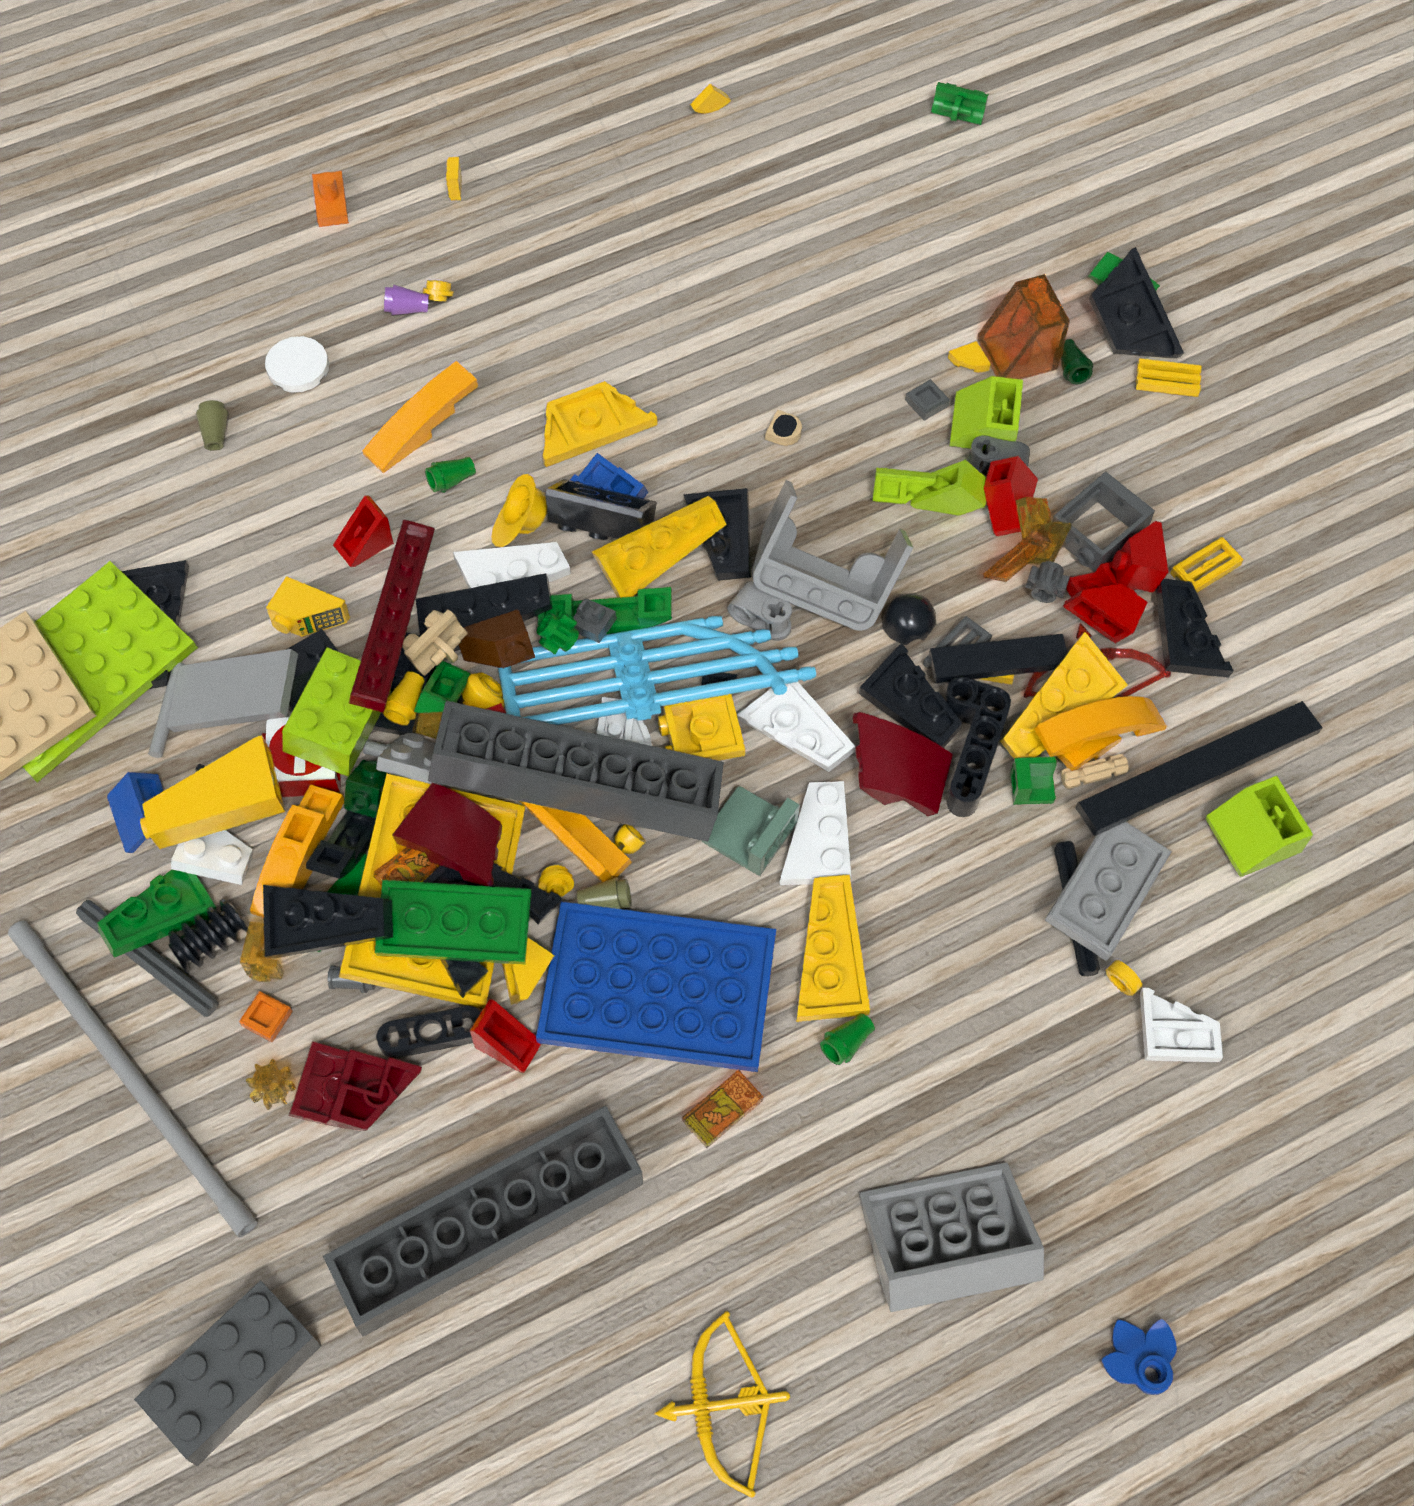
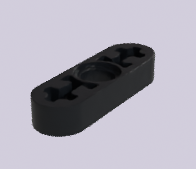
(405, 1046)

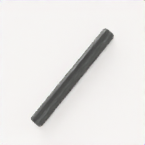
(157, 966)

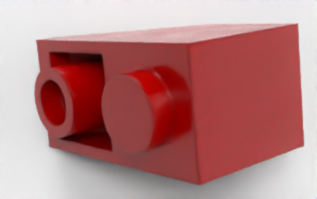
(1005, 483)

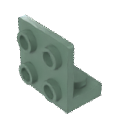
(752, 829)

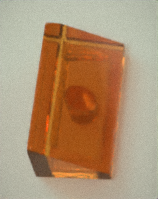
(1019, 555)

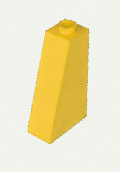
(216, 798)

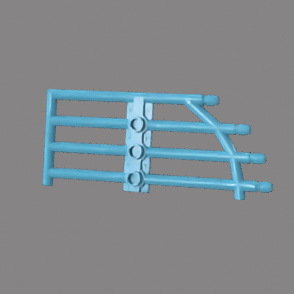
(637, 681)

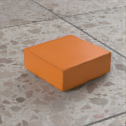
(265, 1016)

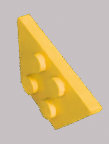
(590, 421)

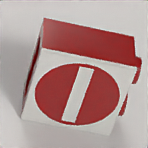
(293, 772)

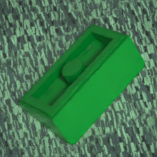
(444, 685)

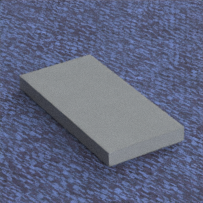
(232, 690)
(1108, 888)

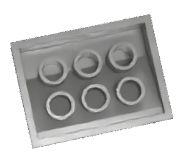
(952, 1237)

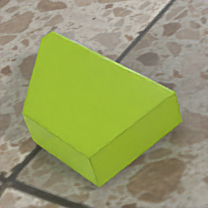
(900, 485)

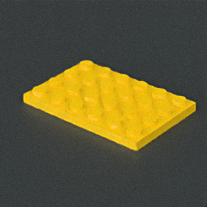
(408, 974)

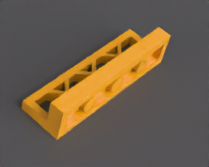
(582, 840)

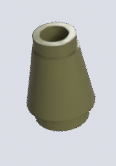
(212, 424)
(609, 894)

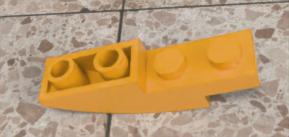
(296, 842)

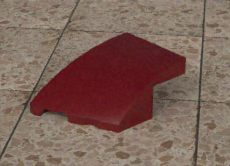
(900, 764)
(452, 833)
(348, 1087)

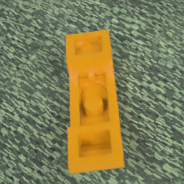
(1097, 721)

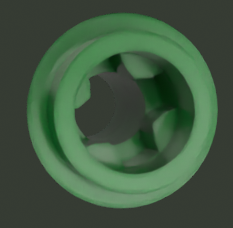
(447, 474)
(845, 1040)

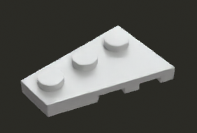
(511, 563)
(799, 725)
(820, 836)

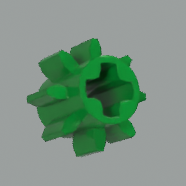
(557, 632)

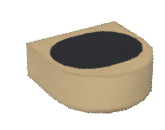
(784, 429)

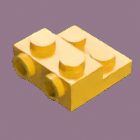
(703, 728)

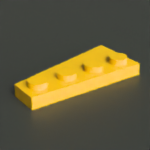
(653, 549)
(833, 962)

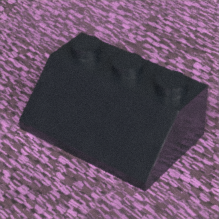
(597, 510)

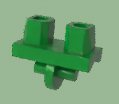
(959, 103)

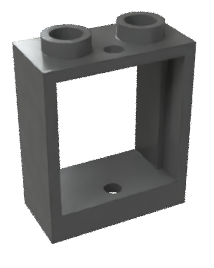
(1116, 500)

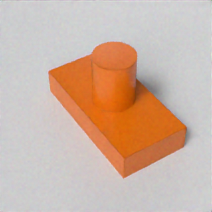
(330, 198)

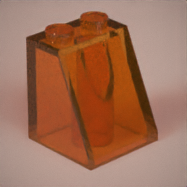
(1025, 331)

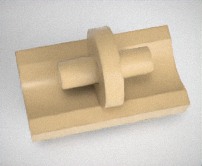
(436, 643)

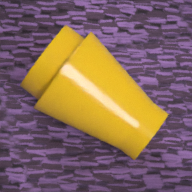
(403, 699)

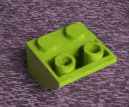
(988, 410)
(1259, 827)

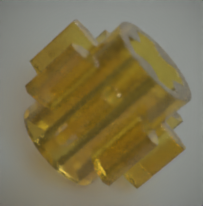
(276, 1091)

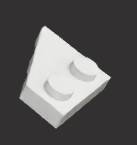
(1176, 1032)

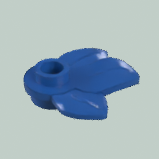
(1140, 1351)

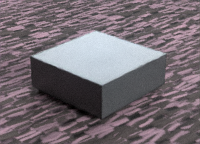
(927, 399)

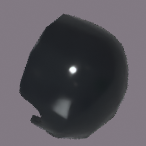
(909, 618)

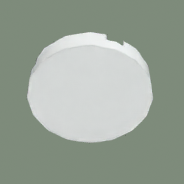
(297, 364)

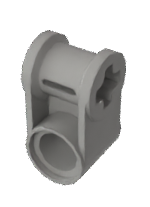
(760, 610)

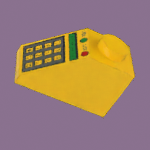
(305, 609)

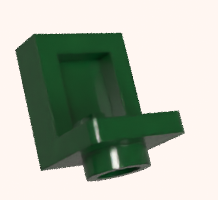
(364, 789)

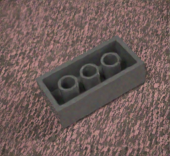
(227, 1373)

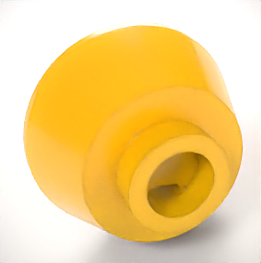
(482, 691)

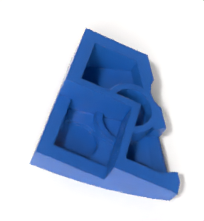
(607, 476)

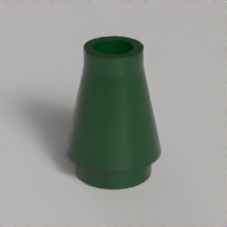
(1075, 364)

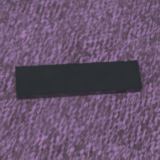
(997, 658)

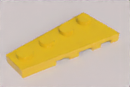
(1078, 680)

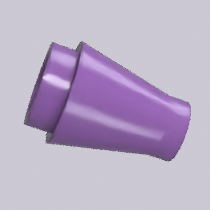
(404, 301)

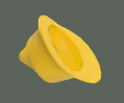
(521, 513)

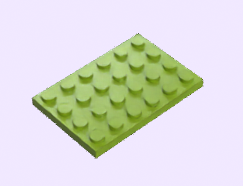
(111, 648)

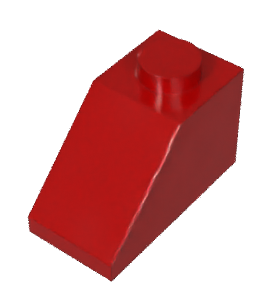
(1142, 559)
(1108, 609)

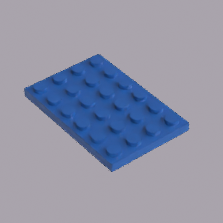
(657, 986)

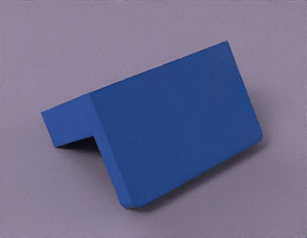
(127, 806)

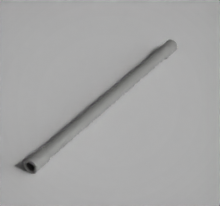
(228, 1204)

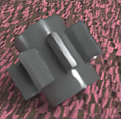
(1047, 582)

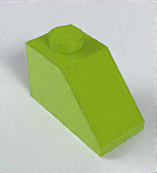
(956, 491)

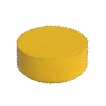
(1123, 978)

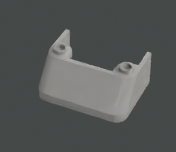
(820, 586)

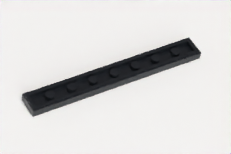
(1197, 768)

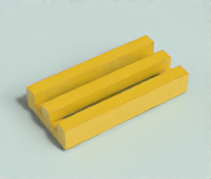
(1168, 373)
(1236, 561)

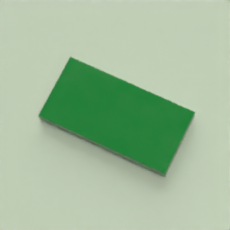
(457, 922)

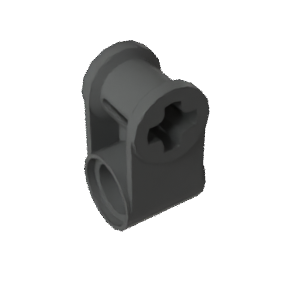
(995, 450)

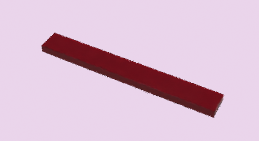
(392, 617)

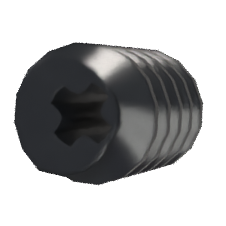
(206, 935)

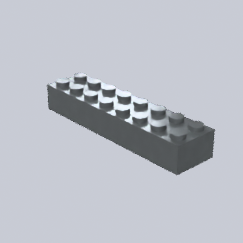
(576, 771)
(483, 1220)

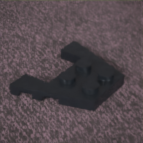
(468, 974)

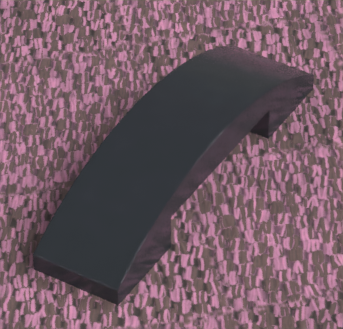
(344, 847)

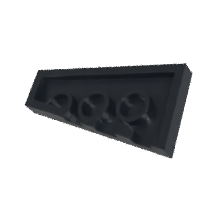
(166, 588)
(472, 605)
(318, 920)

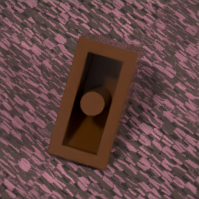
(497, 641)

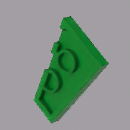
(155, 912)

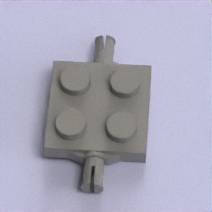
(406, 757)

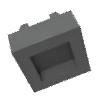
(594, 620)

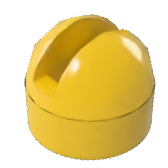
(630, 838)

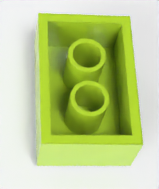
(324, 723)

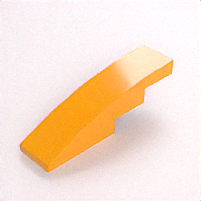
(418, 416)

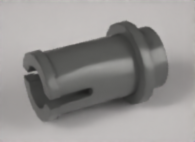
(341, 983)

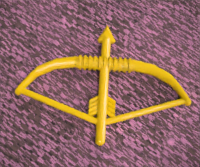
(747, 1402)

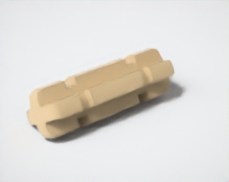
(1095, 771)

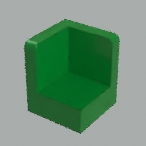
(1033, 780)

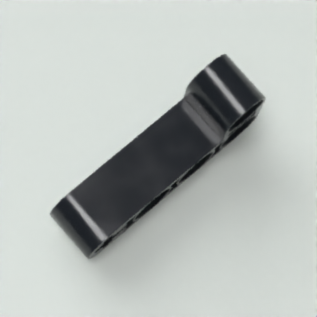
(975, 750)

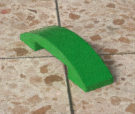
(646, 610)

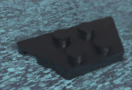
(1133, 312)

